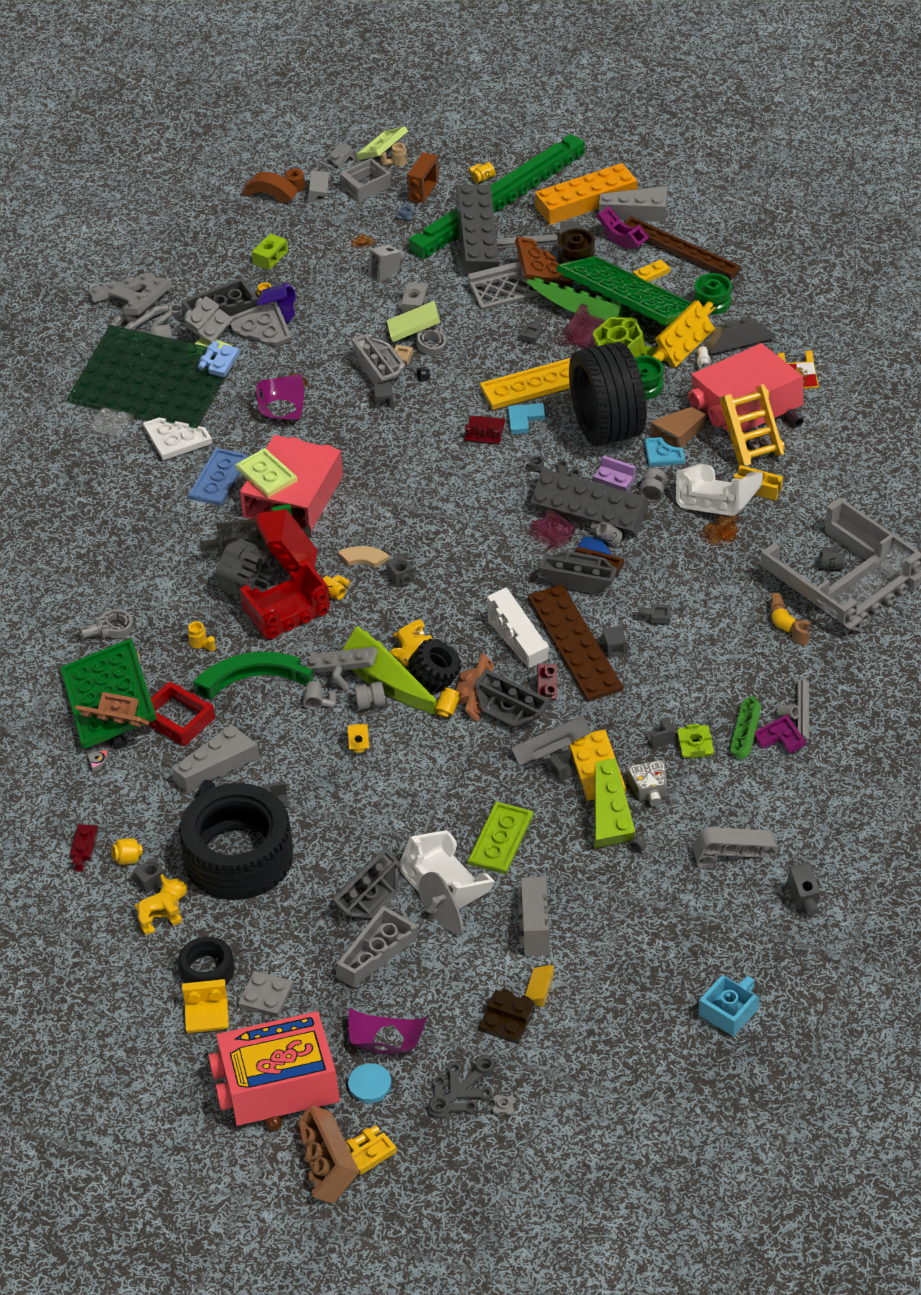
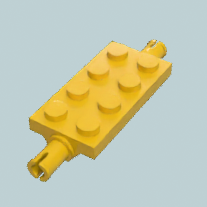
(684, 333)
(586, 753)

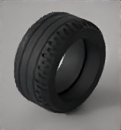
(204, 947)

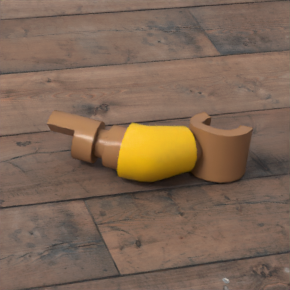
(784, 621)

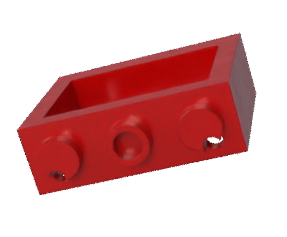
(180, 734)

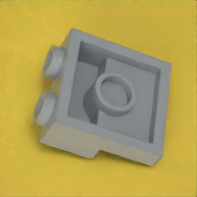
(207, 320)

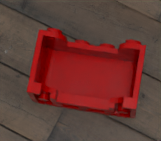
(288, 603)

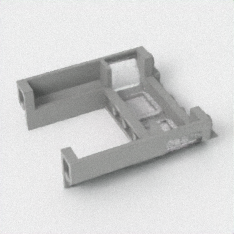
(887, 572)

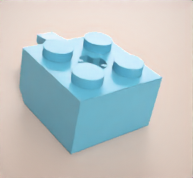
(729, 1004)

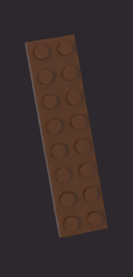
(575, 643)

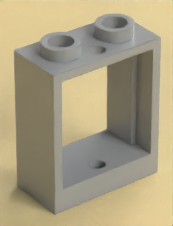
(350, 177)

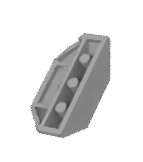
(377, 358)

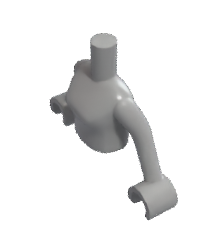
(164, 330)

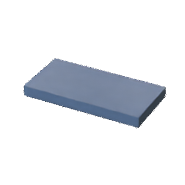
(217, 477)

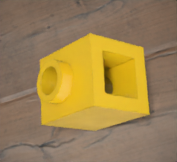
(358, 729)

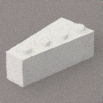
(516, 628)

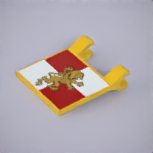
(806, 369)

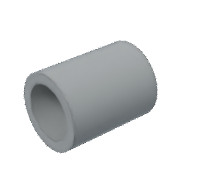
(791, 710)

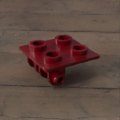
(484, 429)

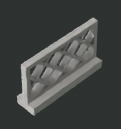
(501, 275)

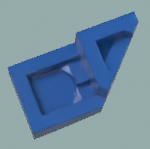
(595, 544)

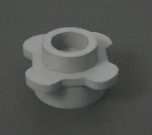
(503, 1109)

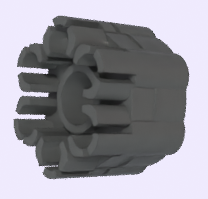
(243, 565)

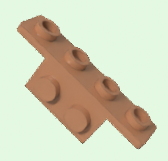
(467, 687)
(115, 707)

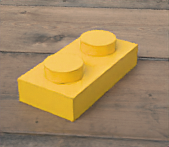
(652, 271)

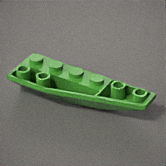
(568, 299)

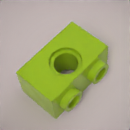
(269, 251)

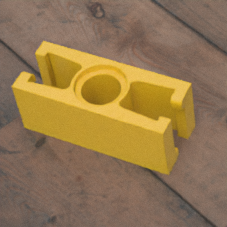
(770, 482)

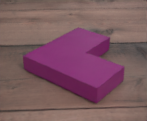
(783, 731)

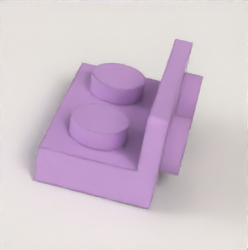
(615, 473)

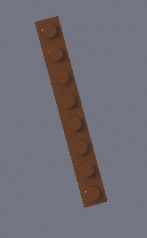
(686, 250)

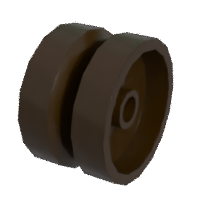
(575, 245)

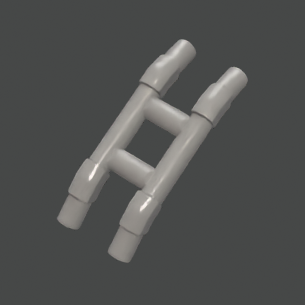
(133, 322)

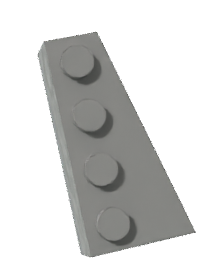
(641, 204)
(535, 916)
(376, 945)

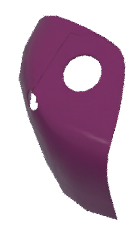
(283, 388)
(364, 1028)

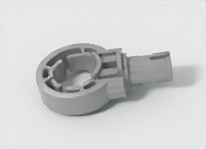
(431, 334)
(103, 627)

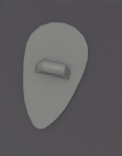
(440, 902)

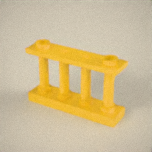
(740, 438)

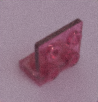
(582, 327)

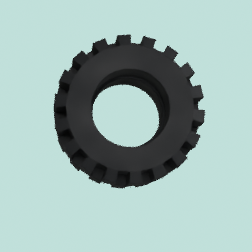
(434, 664)

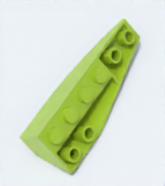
(394, 677)

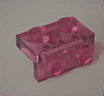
(554, 528)

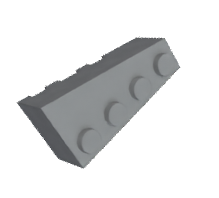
(215, 758)

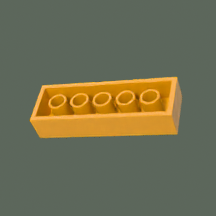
(582, 193)

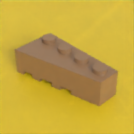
(327, 1153)

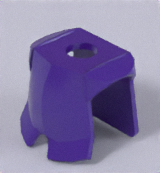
(285, 297)

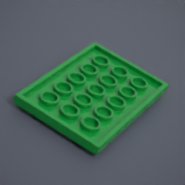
(108, 671)

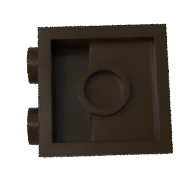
(507, 1016)

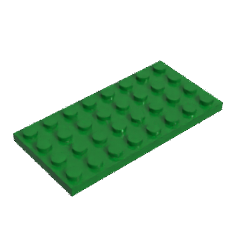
(625, 288)

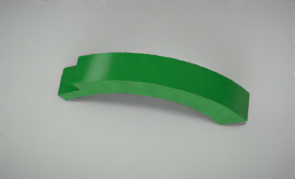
(250, 665)

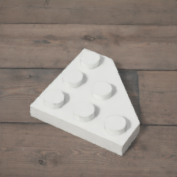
(175, 438)

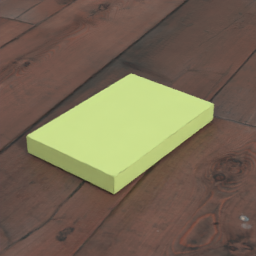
(381, 143)
(413, 321)
(266, 472)

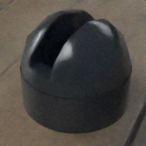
(423, 373)
(118, 742)

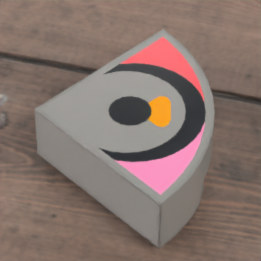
(98, 759)

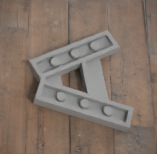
(126, 289)

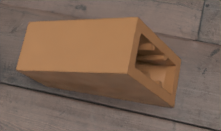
(679, 426)

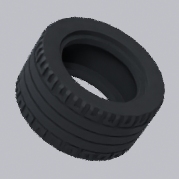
(607, 393)
(231, 808)

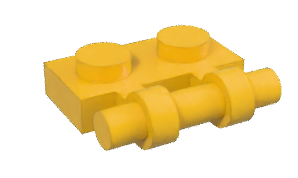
(373, 1152)

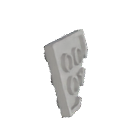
(262, 324)

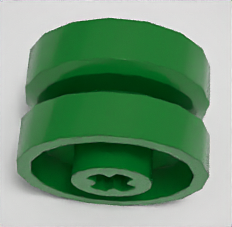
(714, 289)
(652, 375)

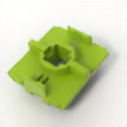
(702, 747)

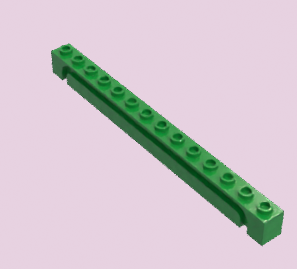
(503, 192)

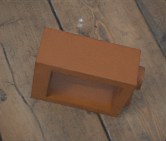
(423, 177)

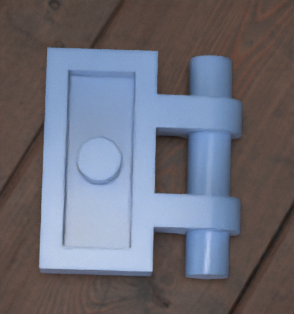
(223, 361)

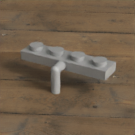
(342, 660)

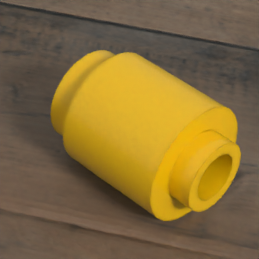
(447, 702)

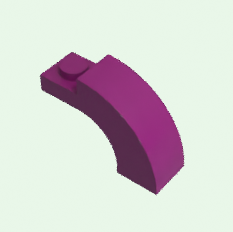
(619, 232)

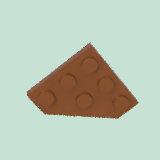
(538, 262)

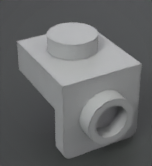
(341, 154)

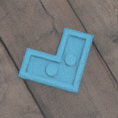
(521, 414)

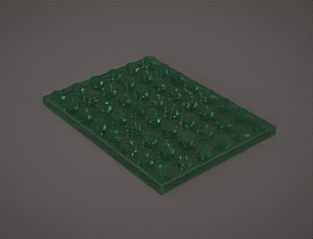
(147, 378)

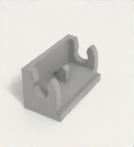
(317, 186)

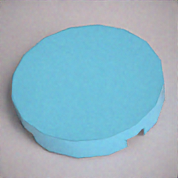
(369, 1083)

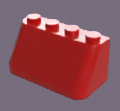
(285, 539)

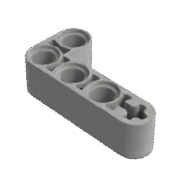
(733, 842)

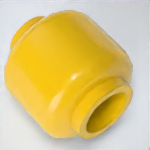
(126, 851)

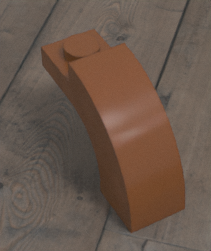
(272, 184)

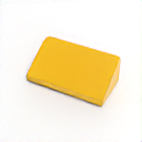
(540, 984)

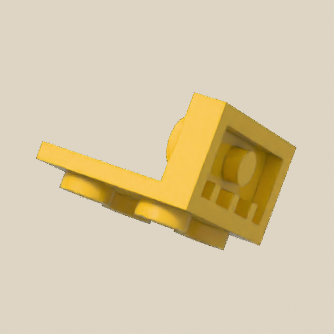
(205, 1006)

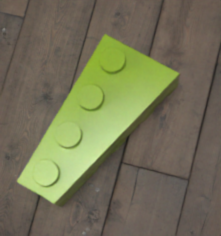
(611, 810)

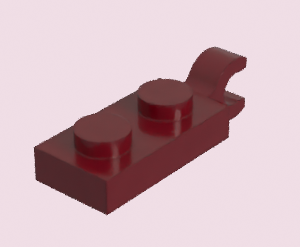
(83, 845)

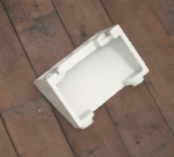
(701, 492)
(436, 854)

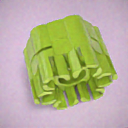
(621, 330)

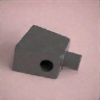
(803, 888)

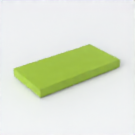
(500, 838)

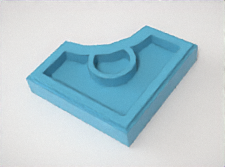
(662, 454)

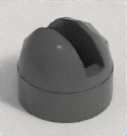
(638, 844)

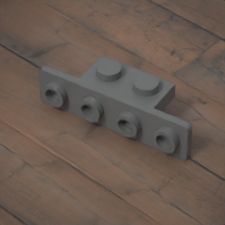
(551, 740)

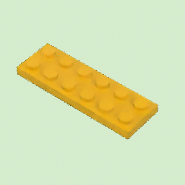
(527, 384)

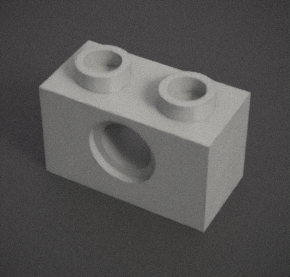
(414, 296)

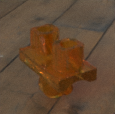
(724, 530)

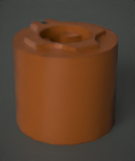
(296, 177)

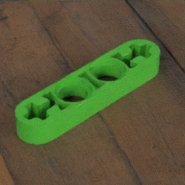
(742, 728)

